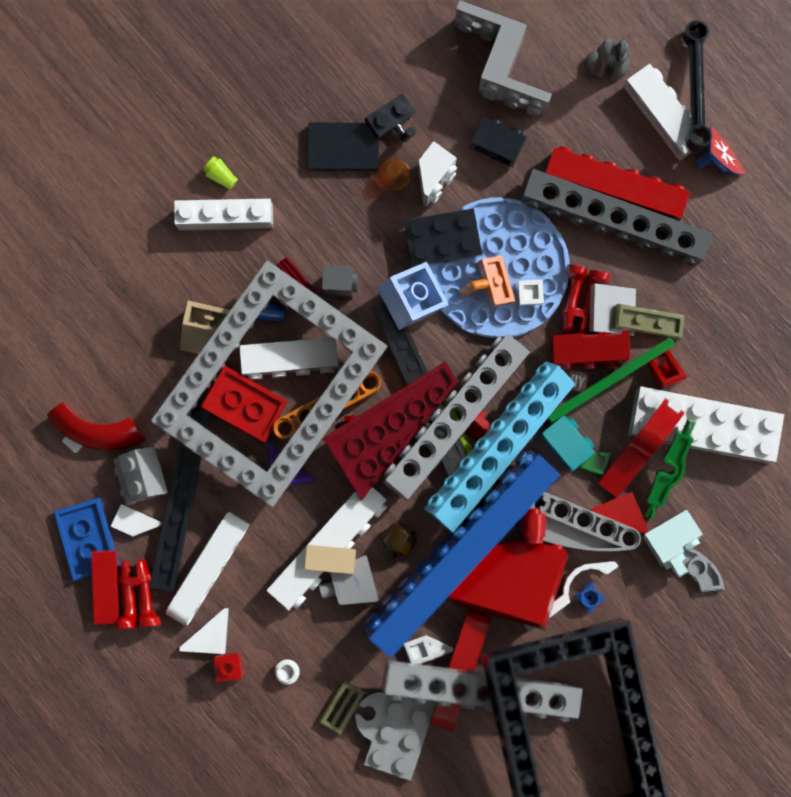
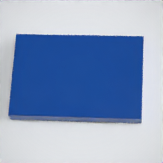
(81, 531)

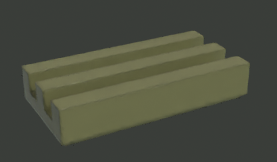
(353, 688)

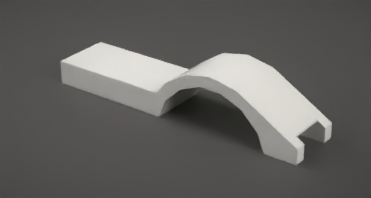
(563, 599)

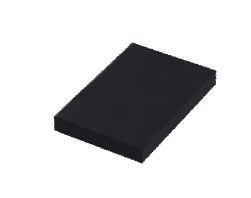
(342, 147)

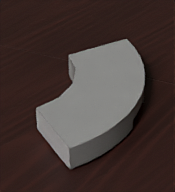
(702, 571)

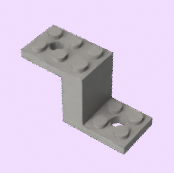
(508, 41)

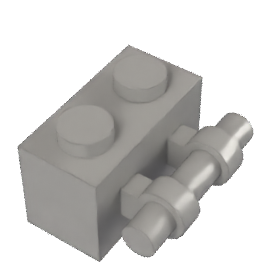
(139, 475)

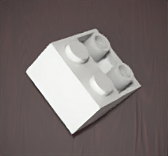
(435, 170)

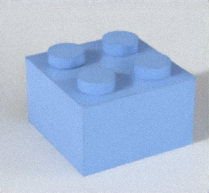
(412, 295)

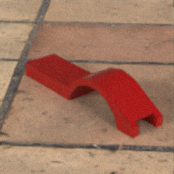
(641, 448)

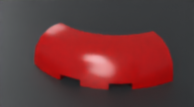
(95, 436)

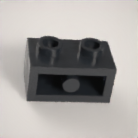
(498, 141)

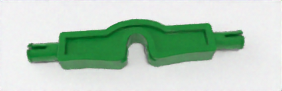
(674, 456)

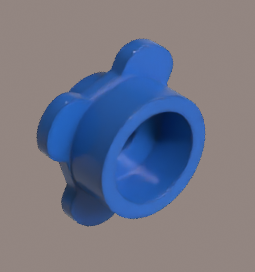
(589, 604)

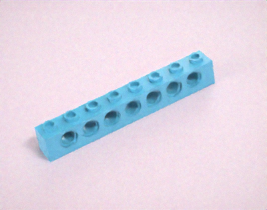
(526, 421)

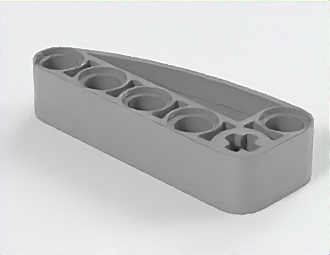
(569, 534)

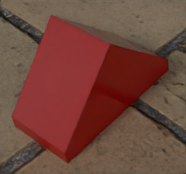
(666, 370)

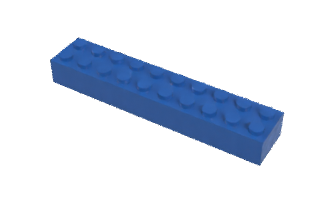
(460, 552)

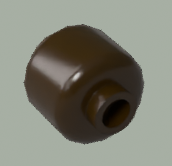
(399, 540)

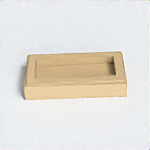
(330, 559)

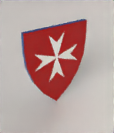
(721, 156)

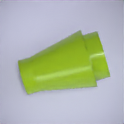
(219, 172)

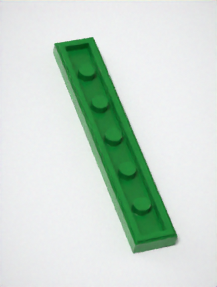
(611, 379)

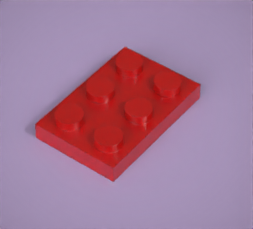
(244, 404)

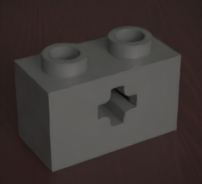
(339, 281)

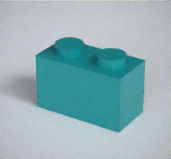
(568, 443)

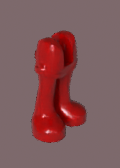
(577, 276)
(142, 581)

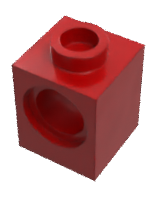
(229, 667)

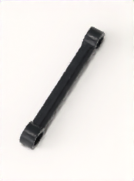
(697, 96)

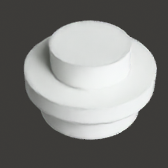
(287, 671)

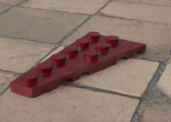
(380, 434)

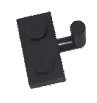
(390, 117)

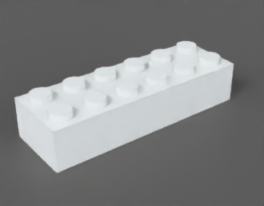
(719, 426)

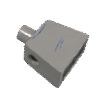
(352, 587)

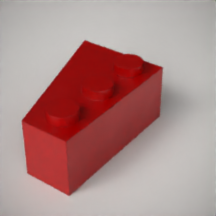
(590, 350)

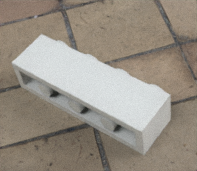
(662, 109)
(224, 214)
(289, 357)

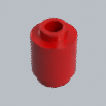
(533, 526)

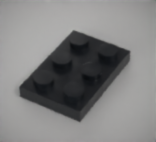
(443, 237)

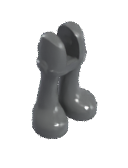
(609, 53)

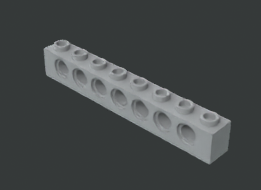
(513, 355)
(397, 672)

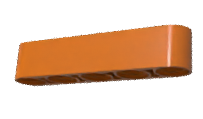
(294, 417)

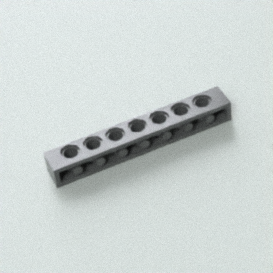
(697, 239)

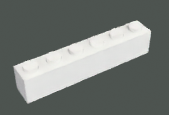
(337, 533)

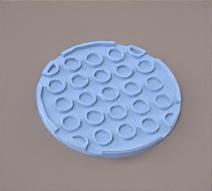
(530, 252)

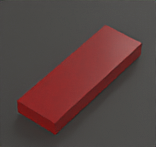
(105, 586)

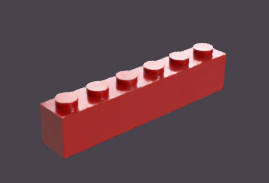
(619, 183)

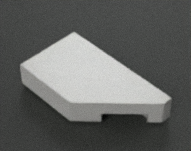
(133, 522)
(425, 649)

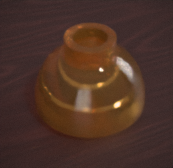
(394, 173)

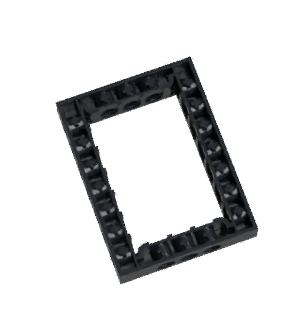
(617, 644)

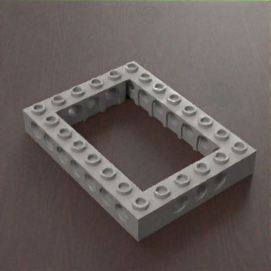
(173, 413)

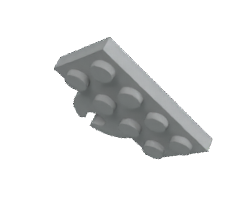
(396, 730)

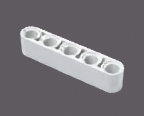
(207, 568)

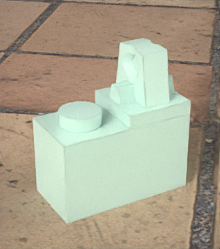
(670, 539)

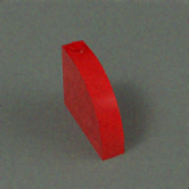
(515, 583)

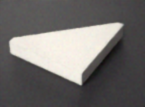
(210, 637)

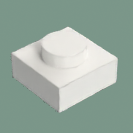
(530, 292)

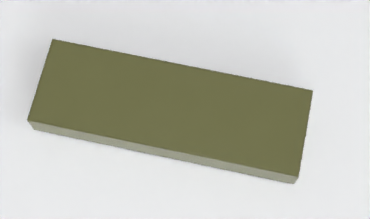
(648, 321)

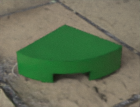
(596, 463)

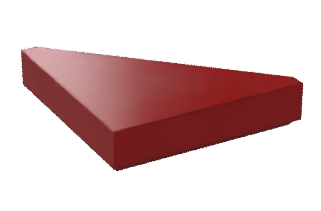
(623, 510)

